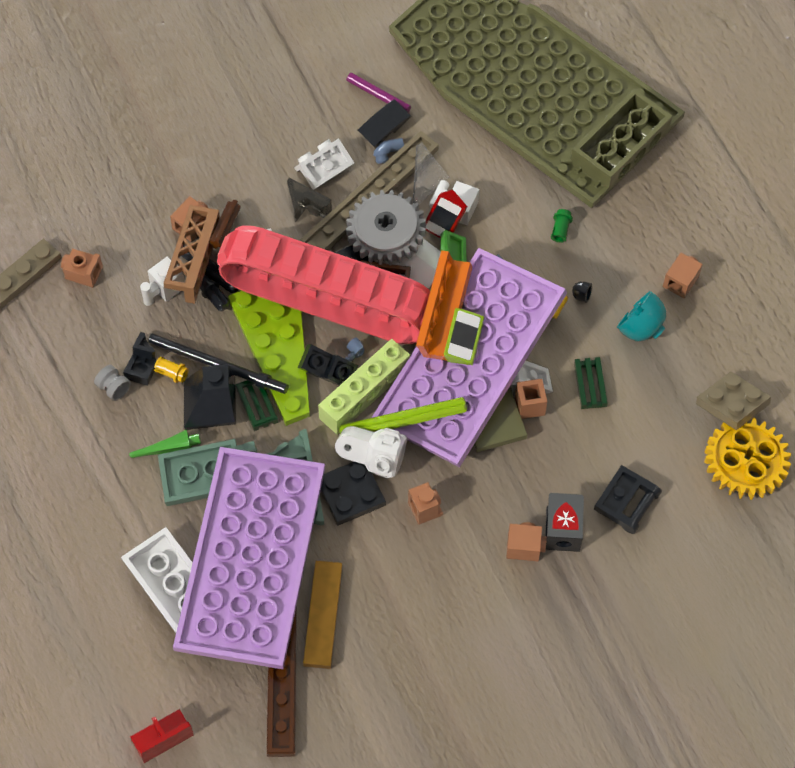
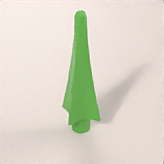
(177, 442)

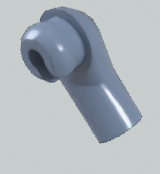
(386, 147)

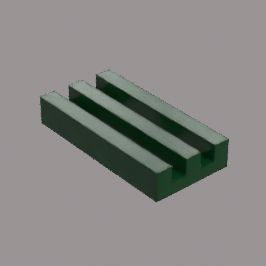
(588, 364)
(264, 421)

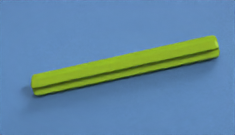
(411, 416)

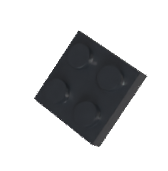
(351, 492)

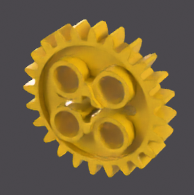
(738, 476)

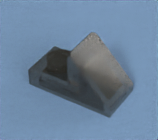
(305, 198)

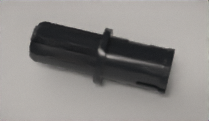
(214, 294)

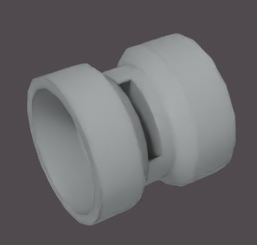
(112, 382)

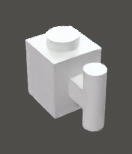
(467, 193)
(156, 277)

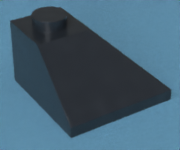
(210, 398)

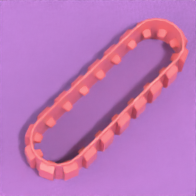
(323, 283)

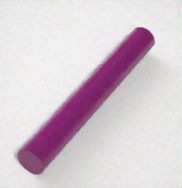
(375, 91)

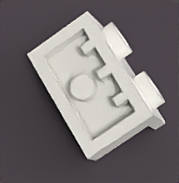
(325, 163)

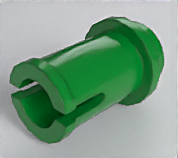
(561, 225)

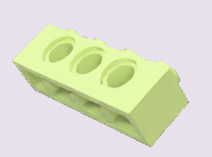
(363, 386)

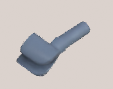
(356, 349)

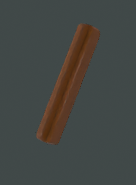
(225, 223)

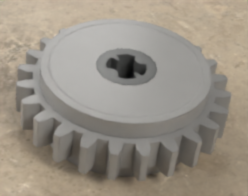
(403, 231)

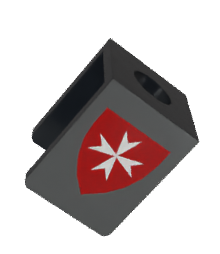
(564, 522)

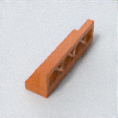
(445, 295)

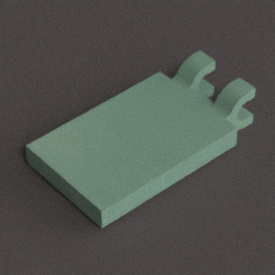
(190, 471)

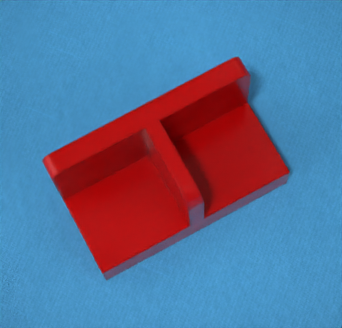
(162, 735)

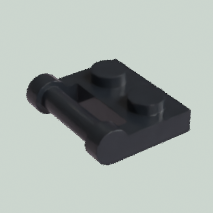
(619, 495)

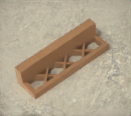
(200, 256)

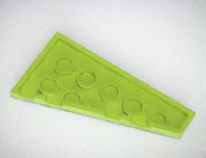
(277, 345)

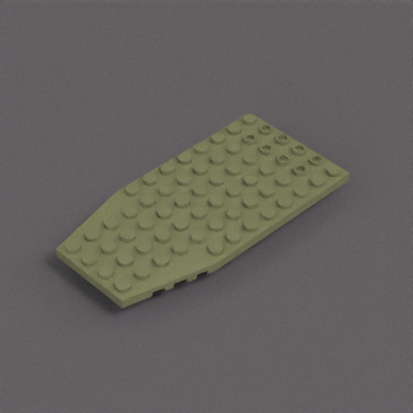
(537, 89)

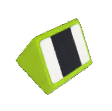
(463, 337)

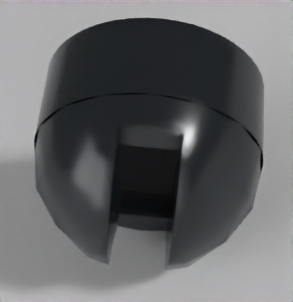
(582, 291)

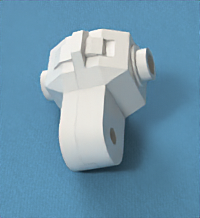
(378, 450)

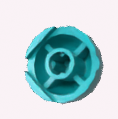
(644, 319)

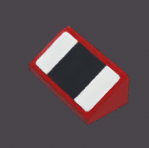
(445, 213)

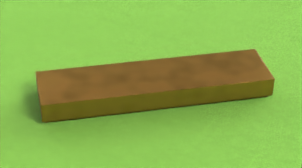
(322, 615)

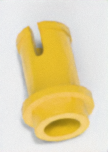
(172, 370)

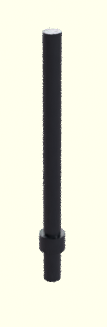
(260, 379)

